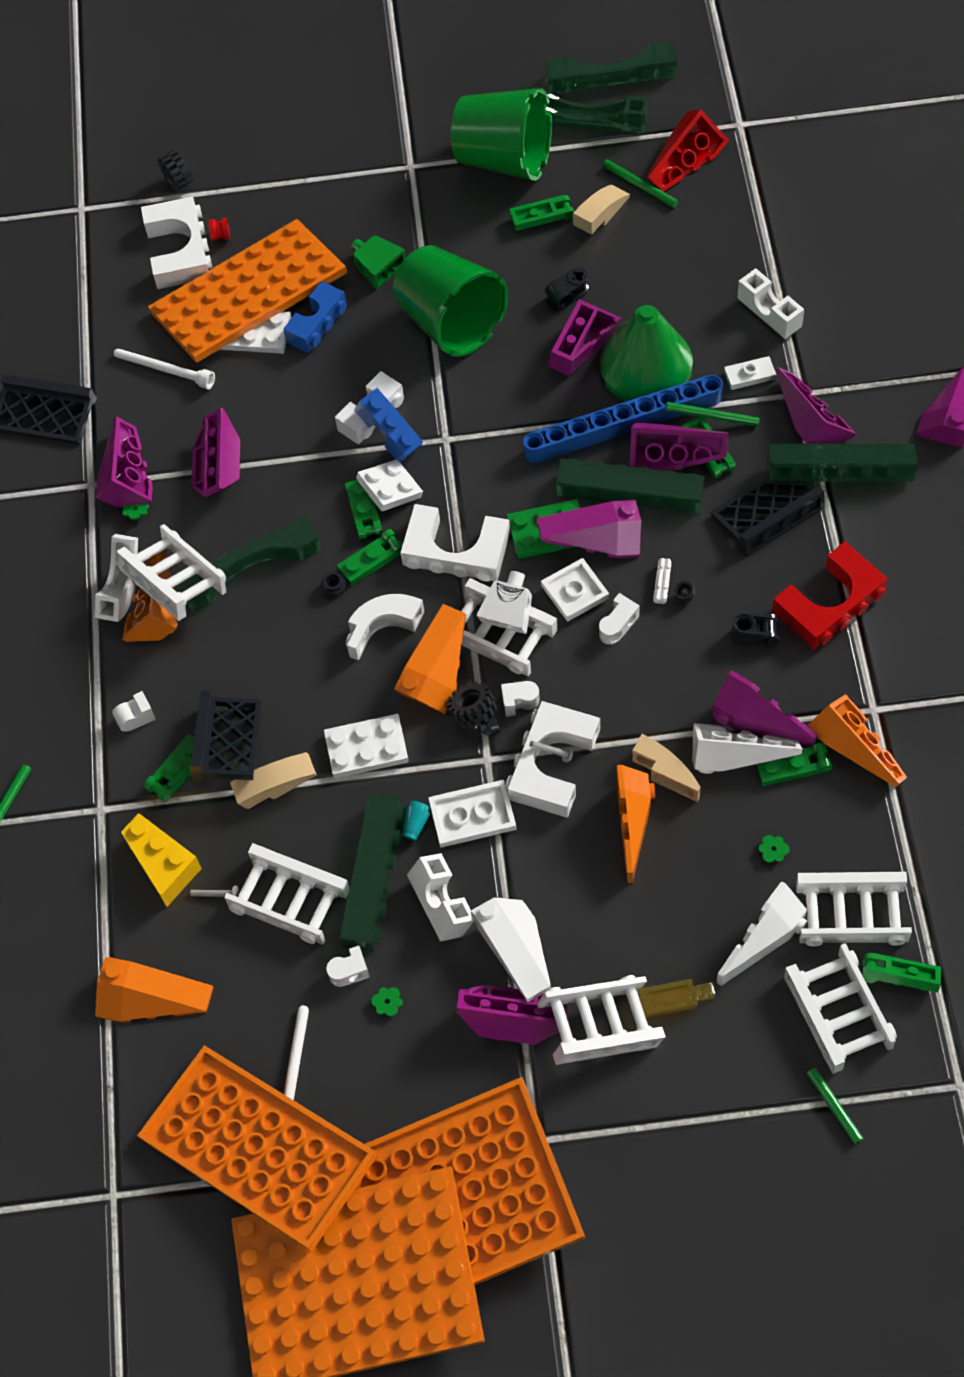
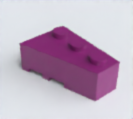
(582, 337)

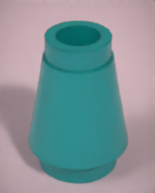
(414, 819)

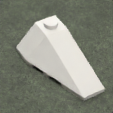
(720, 750)
(778, 922)

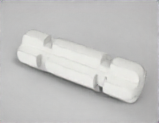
(662, 581)

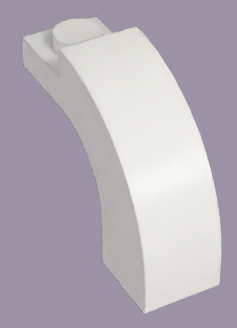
(118, 592)
(382, 612)

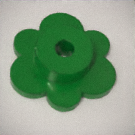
(135, 511)
(769, 843)
(391, 995)

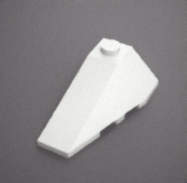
(515, 941)

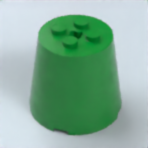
(503, 132)
(450, 298)

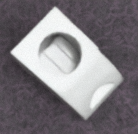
(520, 695)
(133, 713)
(349, 969)

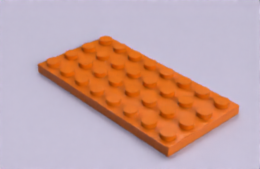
(246, 290)
(258, 1147)

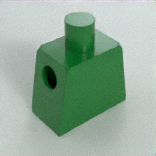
(377, 259)

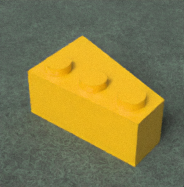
(161, 857)

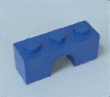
(307, 331)
(399, 436)

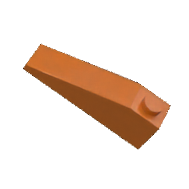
(149, 618)
(434, 664)
(844, 730)
(634, 808)
(138, 992)

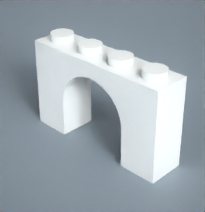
(183, 218)
(479, 562)
(550, 726)

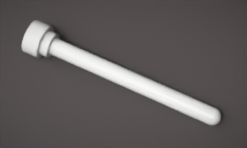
(204, 378)
(296, 1051)

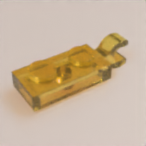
(673, 997)

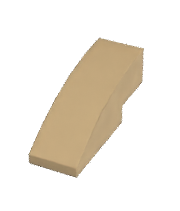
(599, 208)
(665, 768)
(273, 780)

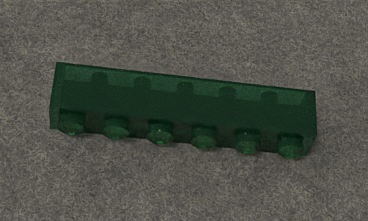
(842, 462)
(625, 483)
(371, 872)

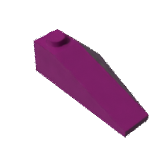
(810, 414)
(945, 416)
(674, 447)
(122, 471)
(602, 527)
(745, 709)

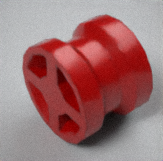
(219, 229)

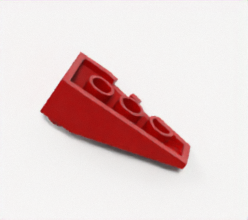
(688, 147)

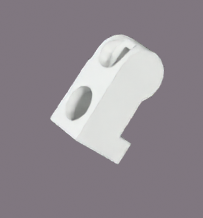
(619, 621)

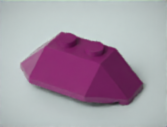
(215, 454)
(506, 1014)

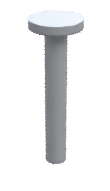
(566, 754)
(215, 893)

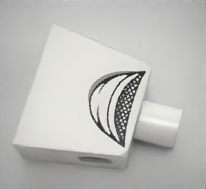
(507, 604)

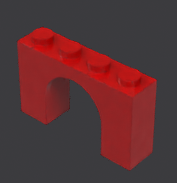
(819, 623)

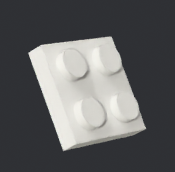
(389, 485)
(575, 589)

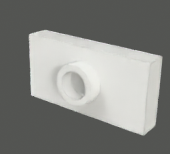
(750, 373)

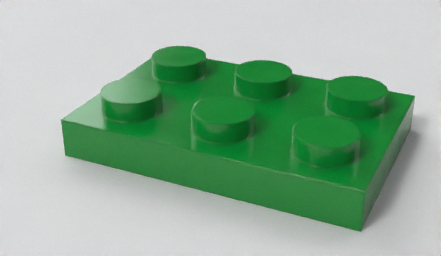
(526, 533)

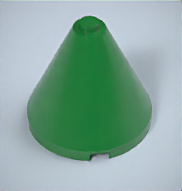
(644, 356)

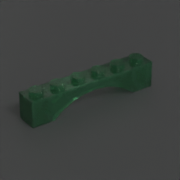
(570, 75)
(622, 115)
(290, 542)

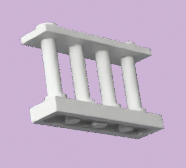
(161, 589)
(538, 620)
(285, 869)
(850, 882)
(824, 1029)
(595, 1045)

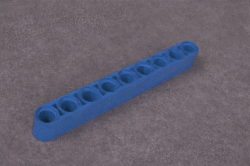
(619, 419)

